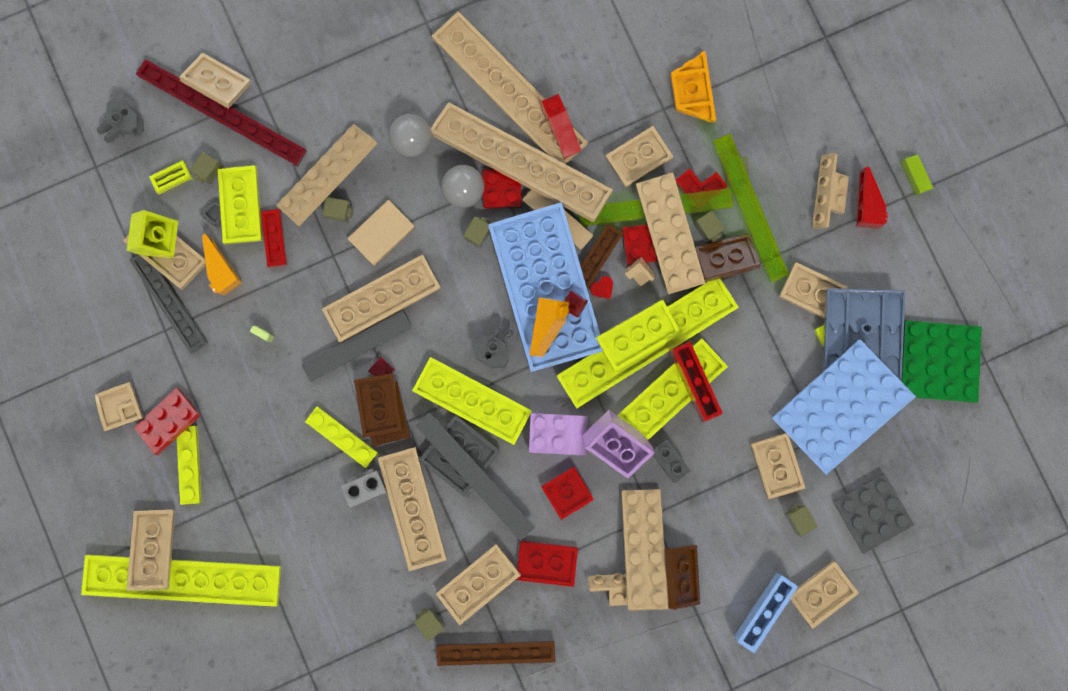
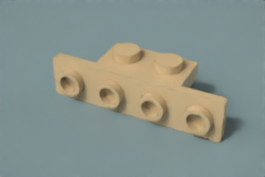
(830, 192)
(614, 583)

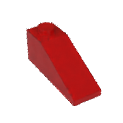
(560, 125)
(871, 205)

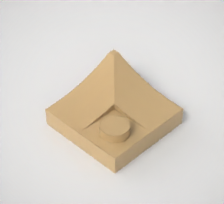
(118, 406)

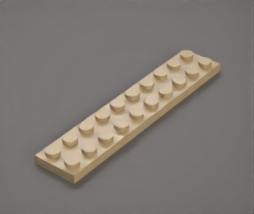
(500, 82)
(521, 162)

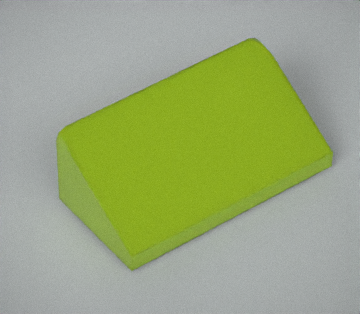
(916, 174)

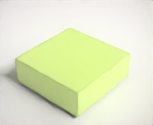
(262, 333)

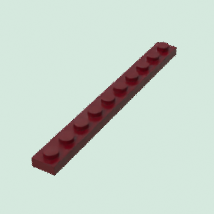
(228, 117)

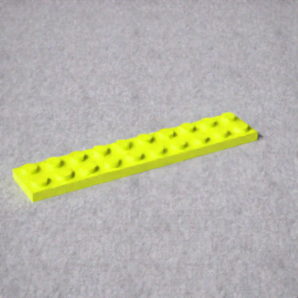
(691, 314)
(188, 581)

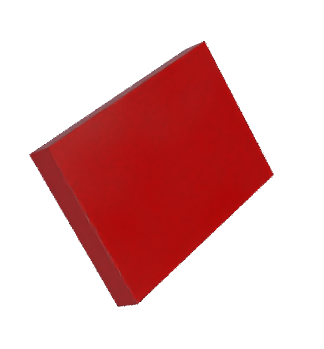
(547, 563)

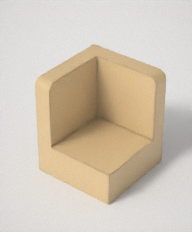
(640, 272)

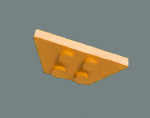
(693, 89)

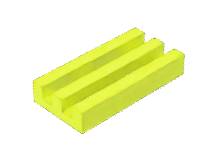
(182, 164)

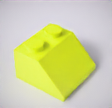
(152, 235)

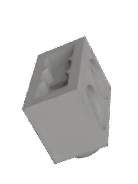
(366, 492)

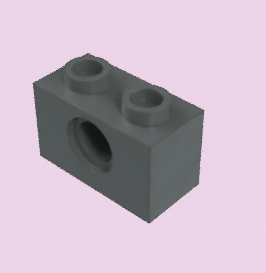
(670, 461)

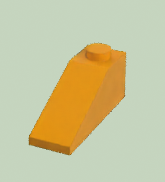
(219, 271)
(548, 322)

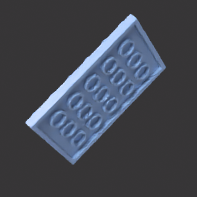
(843, 406)

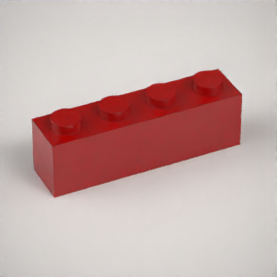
(696, 382)

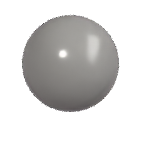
(410, 135)
(463, 186)

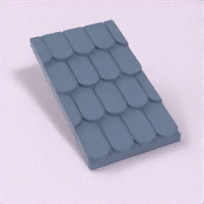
(866, 315)

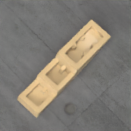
(579, 233)

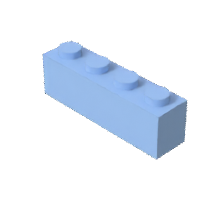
(765, 612)

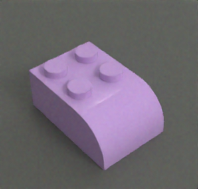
(557, 434)
(617, 444)

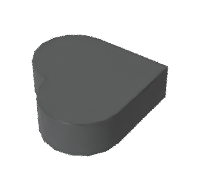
(212, 214)

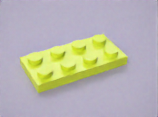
(240, 205)
(638, 335)

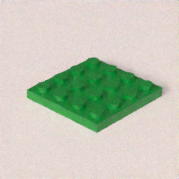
(942, 361)

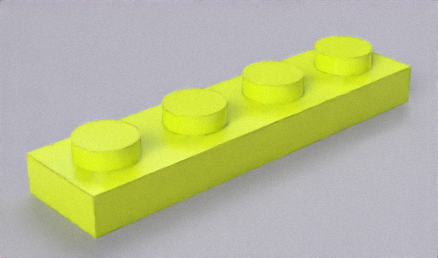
(341, 437)
(189, 466)

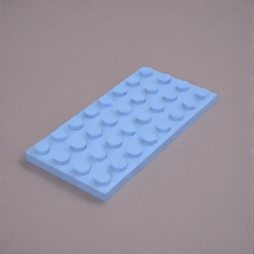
(543, 263)

